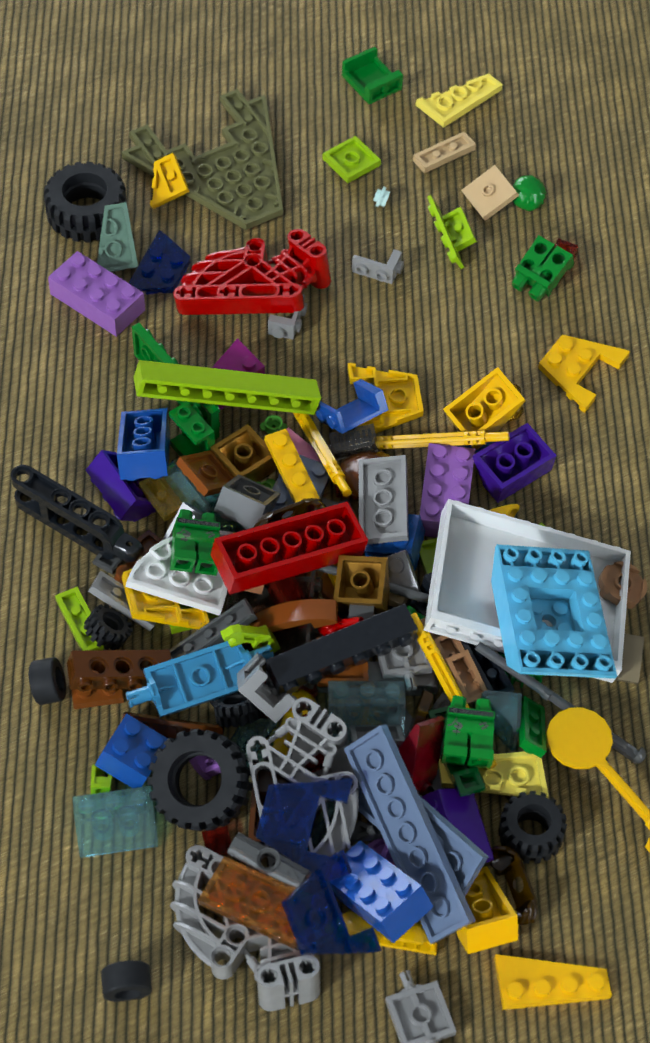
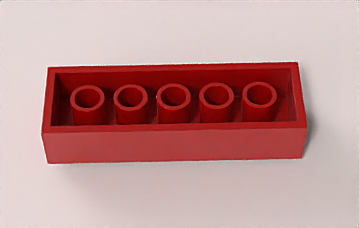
(288, 547)

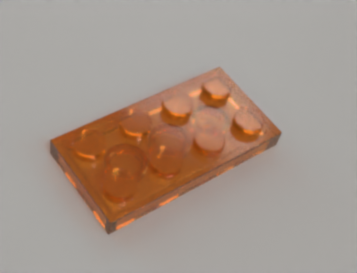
(249, 900)

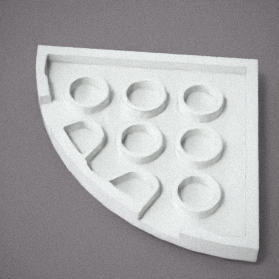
(196, 590)

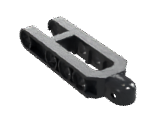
(48, 510)

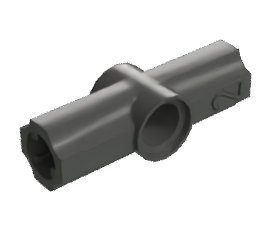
(252, 854)

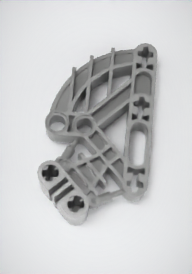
(311, 736)
(281, 969)

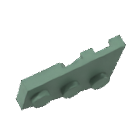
(116, 239)

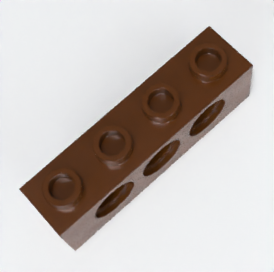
(107, 663)

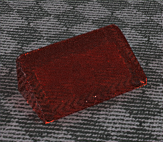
(285, 591)

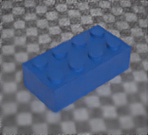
(143, 444)
(381, 893)

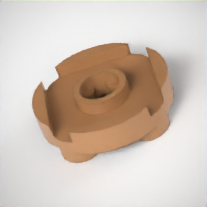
(610, 586)

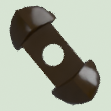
(301, 507)
(510, 864)

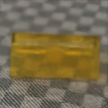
(161, 497)

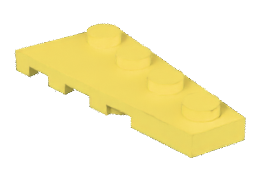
(459, 100)
(513, 774)

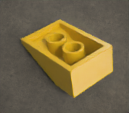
(485, 405)
(494, 916)

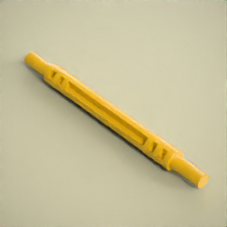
(447, 438)
(323, 452)
(438, 664)

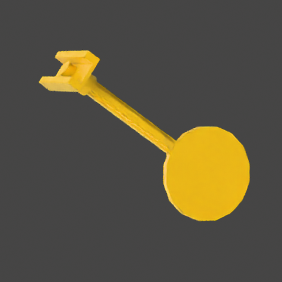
(584, 741)

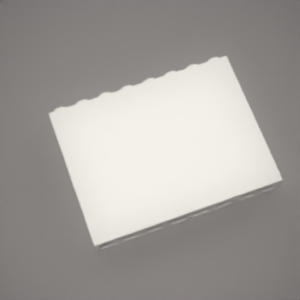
(461, 587)

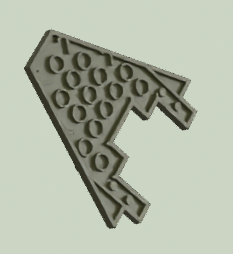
(233, 178)

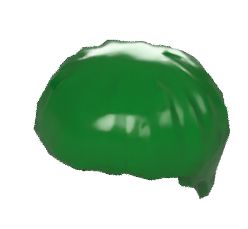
(530, 191)

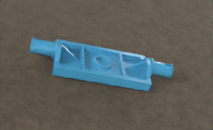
(194, 678)

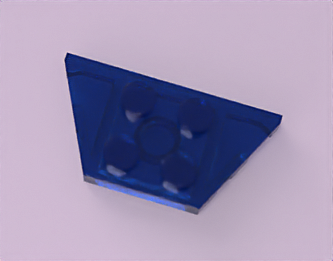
(161, 266)

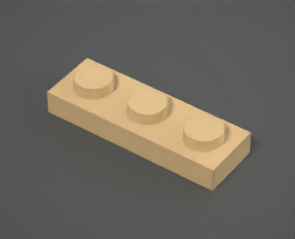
(444, 152)

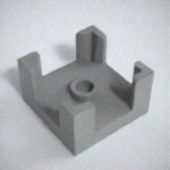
(251, 685)

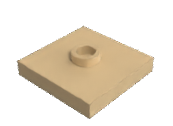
(489, 192)

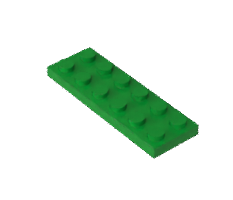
(148, 349)

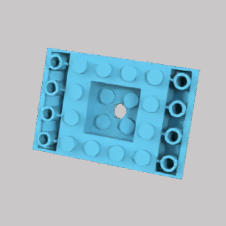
(554, 587)

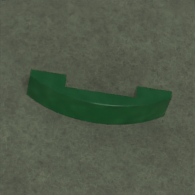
(465, 778)

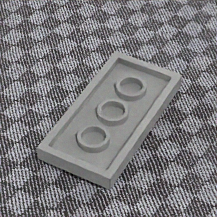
(384, 499)

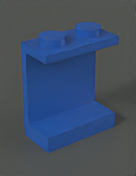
(369, 404)

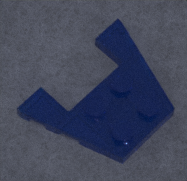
(290, 817)
(317, 917)

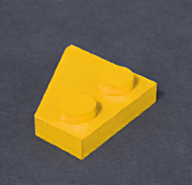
(167, 181)

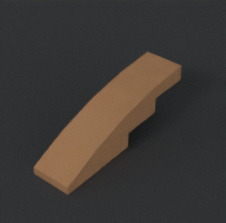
(461, 666)

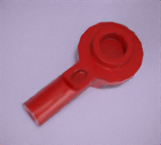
(342, 623)

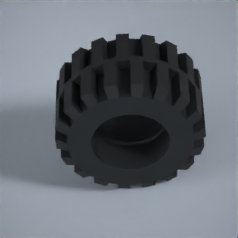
(538, 809)

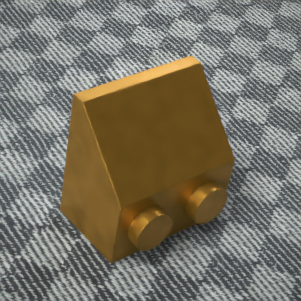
(245, 454)
(362, 582)

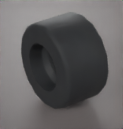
(47, 681)
(126, 981)

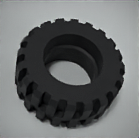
(81, 182)
(167, 774)

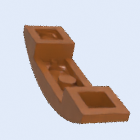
(296, 613)

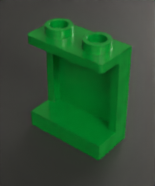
(370, 76)
(195, 432)

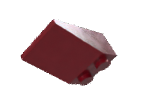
(422, 753)

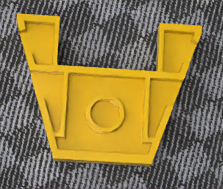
(571, 361)
(400, 392)
(160, 610)

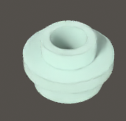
(381, 197)

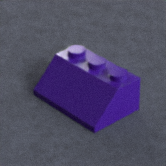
(513, 463)
(122, 495)
(462, 814)

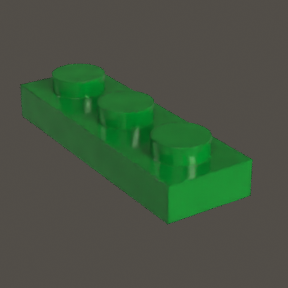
(533, 728)

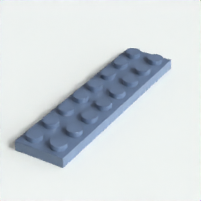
(408, 830)

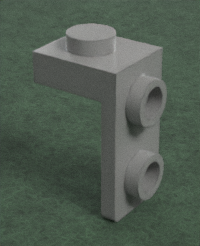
(378, 270)
(286, 327)

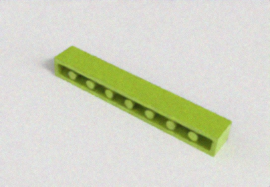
(226, 387)

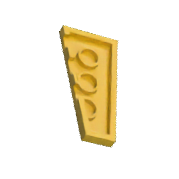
(544, 983)

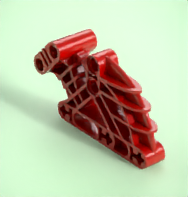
(247, 284)

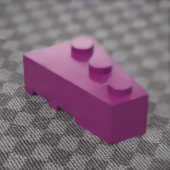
(239, 358)

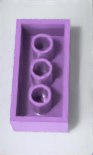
(96, 293)
(446, 477)

